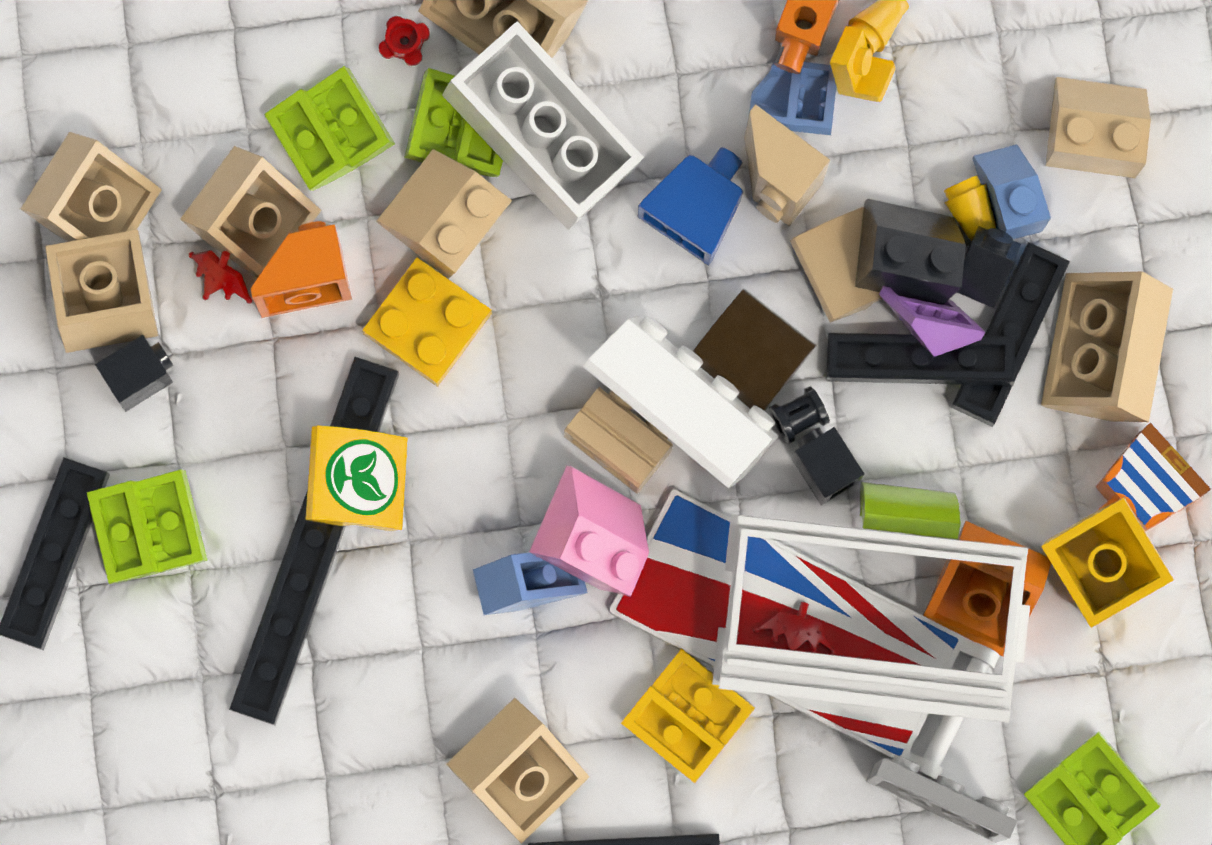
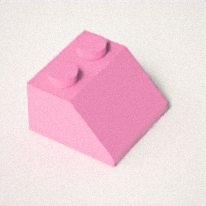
(593, 534)

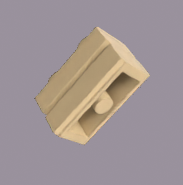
(618, 439)

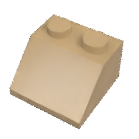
(1098, 128)
(781, 167)
(89, 192)
(248, 210)
(443, 212)
(101, 291)
(518, 770)

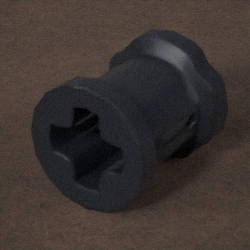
(799, 415)

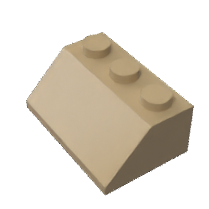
(483, 21)
(1107, 345)

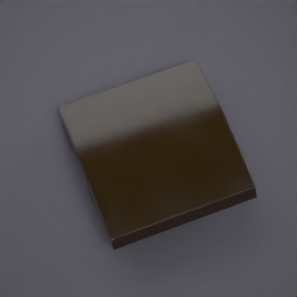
(753, 350)

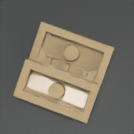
(831, 261)

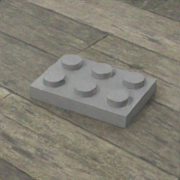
(942, 798)

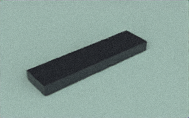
(1020, 316)
(905, 360)
(52, 555)

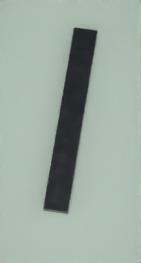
(306, 564)

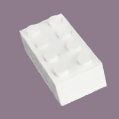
(542, 125)

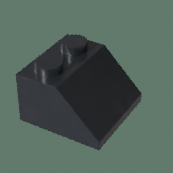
(910, 252)

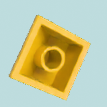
(1107, 562)

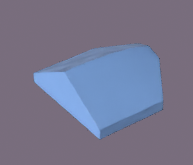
(799, 100)

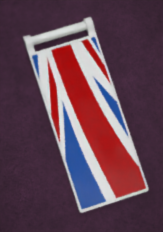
(686, 600)

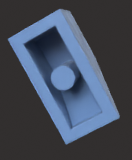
(1013, 191)
(523, 583)

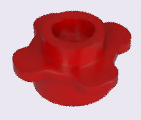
(399, 28)

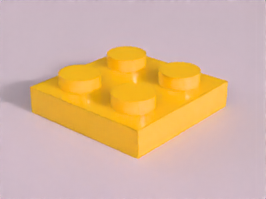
(427, 321)

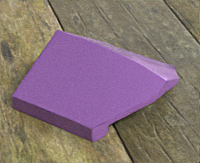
(934, 325)

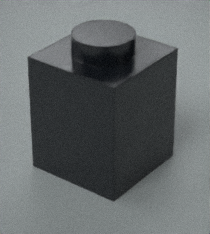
(988, 265)
(136, 372)
(826, 464)

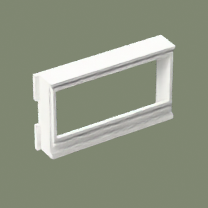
(867, 680)

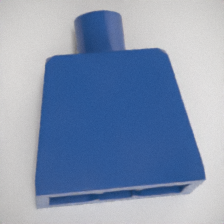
(695, 203)

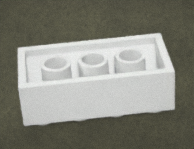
(683, 399)

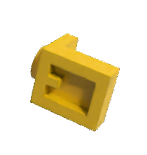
(856, 70)

